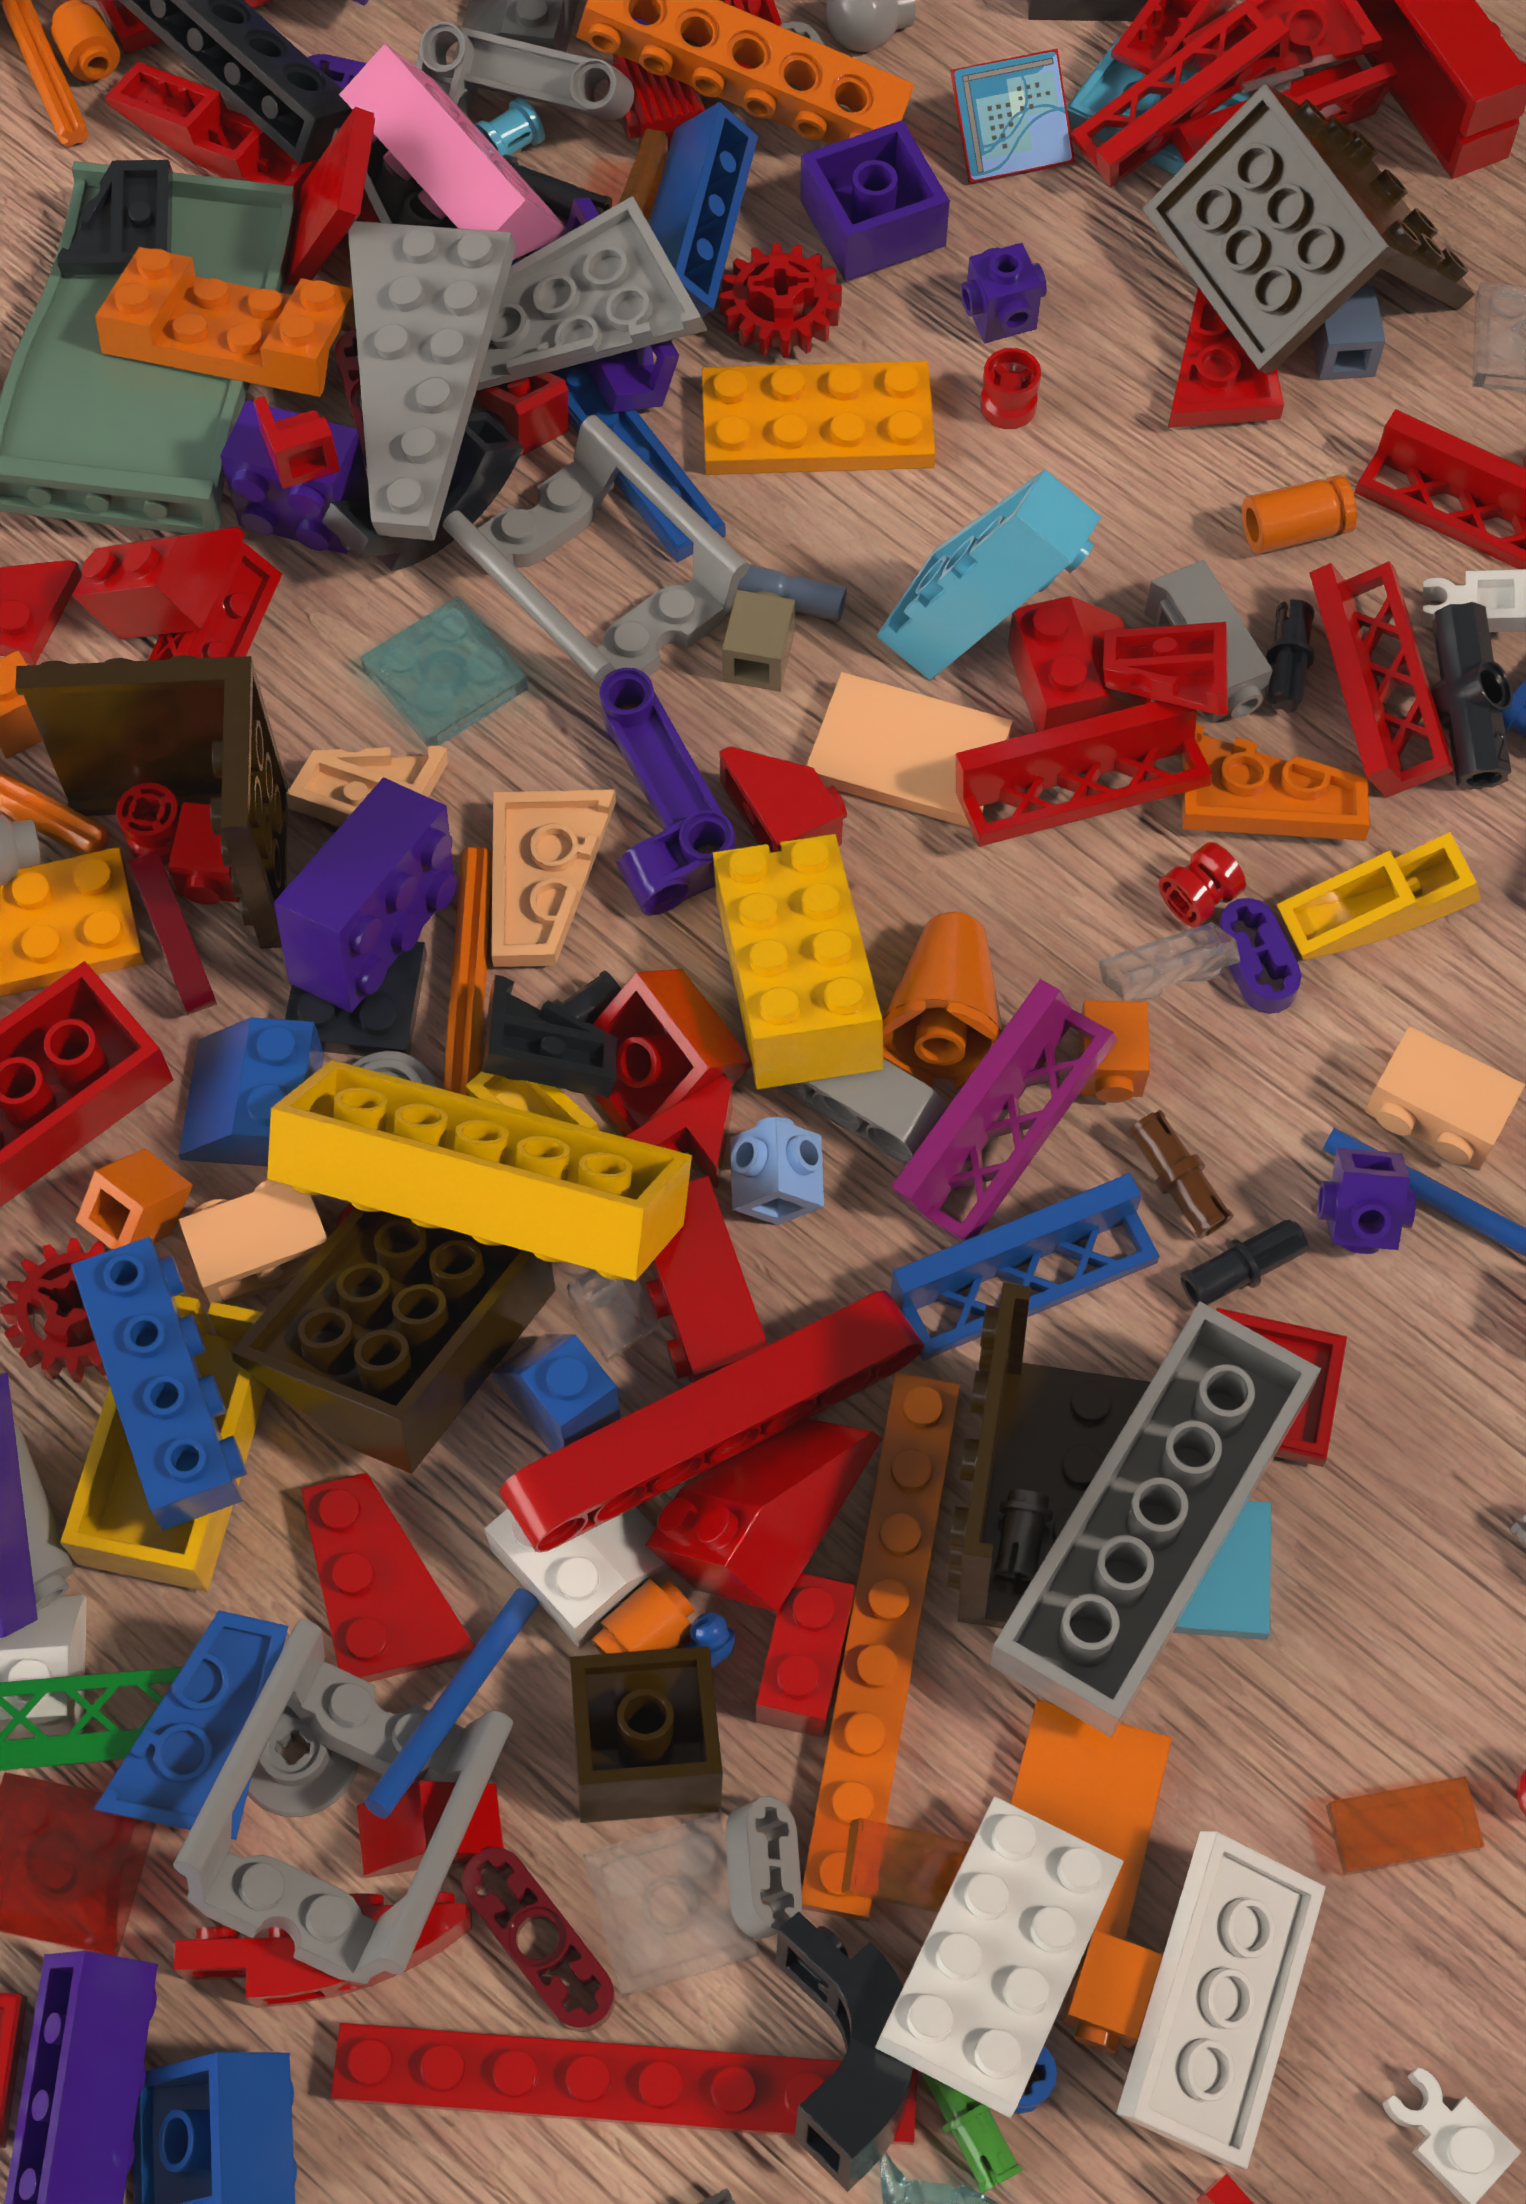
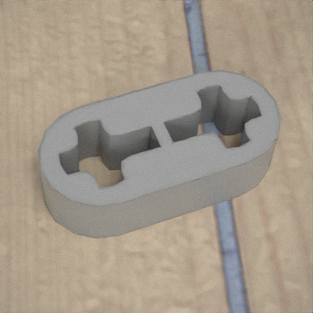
(763, 1866)

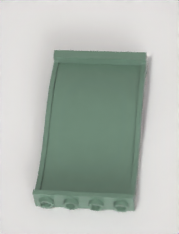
(121, 434)

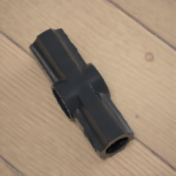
(1471, 695)

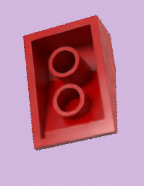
(762, 1513)

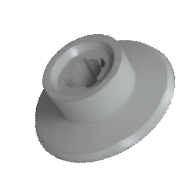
(303, 1787)

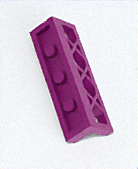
(987, 1099)

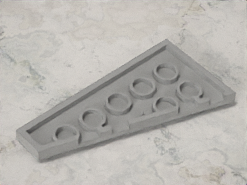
(588, 299)
(422, 340)

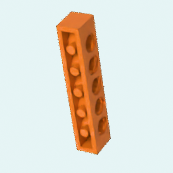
(771, 52)

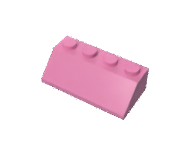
(448, 154)

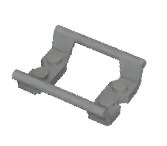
(567, 508)
(271, 1893)

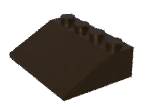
(394, 1331)

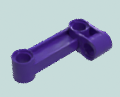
(666, 866)

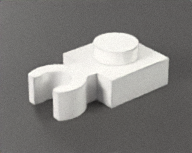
(1498, 590)
(1458, 2142)

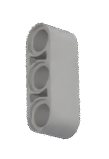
(878, 1106)

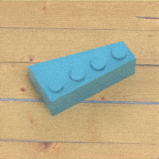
(989, 572)

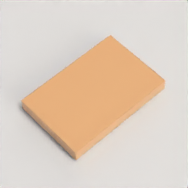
(899, 746)

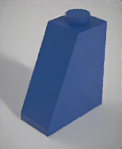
(559, 1389)

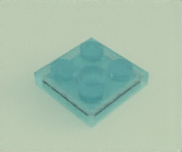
(444, 673)

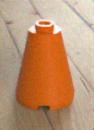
(944, 1003)

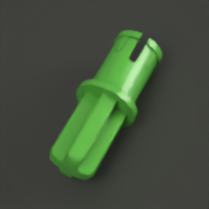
(976, 2135)

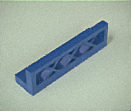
(1024, 1242)

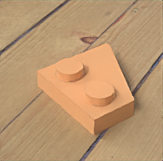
(339, 780)

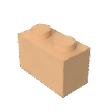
(1443, 1099)
(252, 1241)

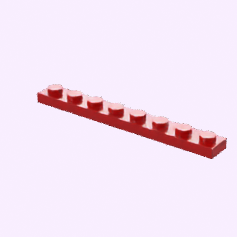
(581, 2080)

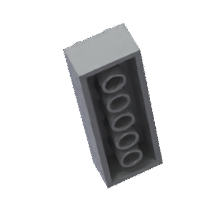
(1153, 1519)

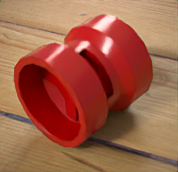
(1010, 388)
(149, 819)
(1202, 884)

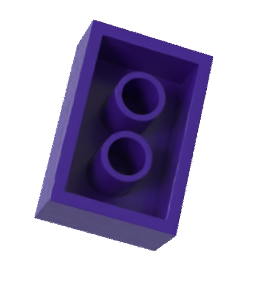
(366, 895)

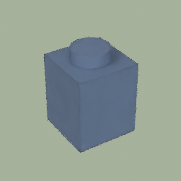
(1350, 339)

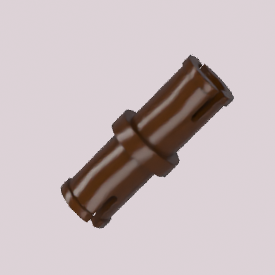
(1180, 1174)

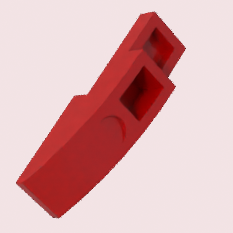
(280, 1979)

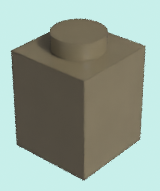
(758, 640)

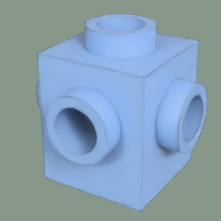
(776, 1171)

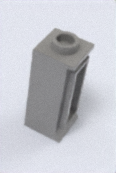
(1196, 598)

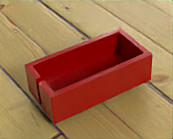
(1453, 78)

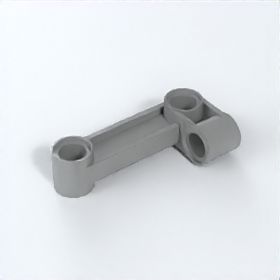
(520, 71)

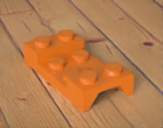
(223, 328)

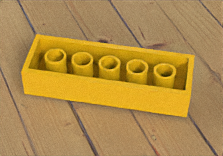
(479, 1169)

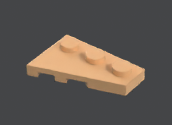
(541, 867)

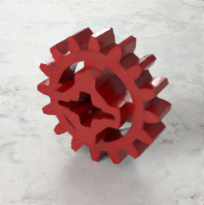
(780, 300)
(50, 1292)

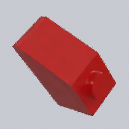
(780, 798)

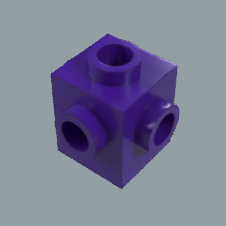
(1003, 292)
(1367, 1200)

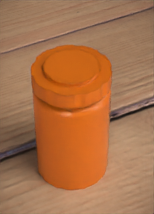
(1299, 514)

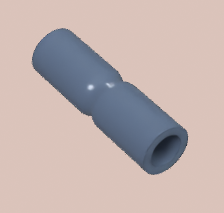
(810, 595)

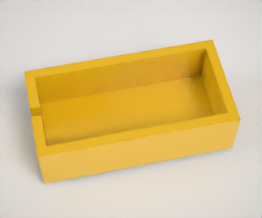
(798, 962)
(110, 1514)

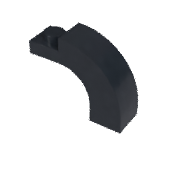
(480, 472)
(863, 2102)

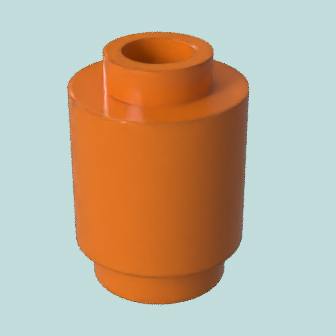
(84, 41)
(646, 1621)

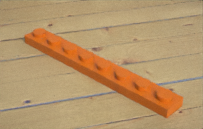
(881, 1634)

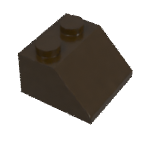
(646, 1734)

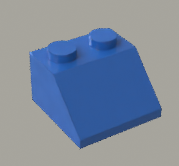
(238, 1081)
(216, 2131)

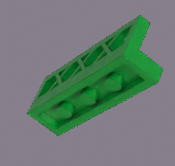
(74, 1747)

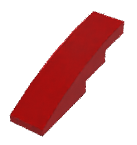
(1160, 30)
(202, 128)

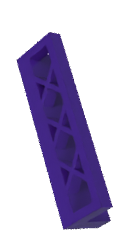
(630, 377)

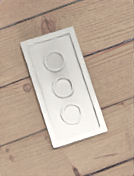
(1000, 1957)
(1222, 2000)

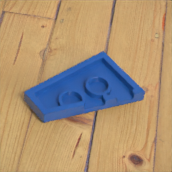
(197, 1725)

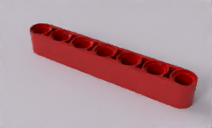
(709, 1421)

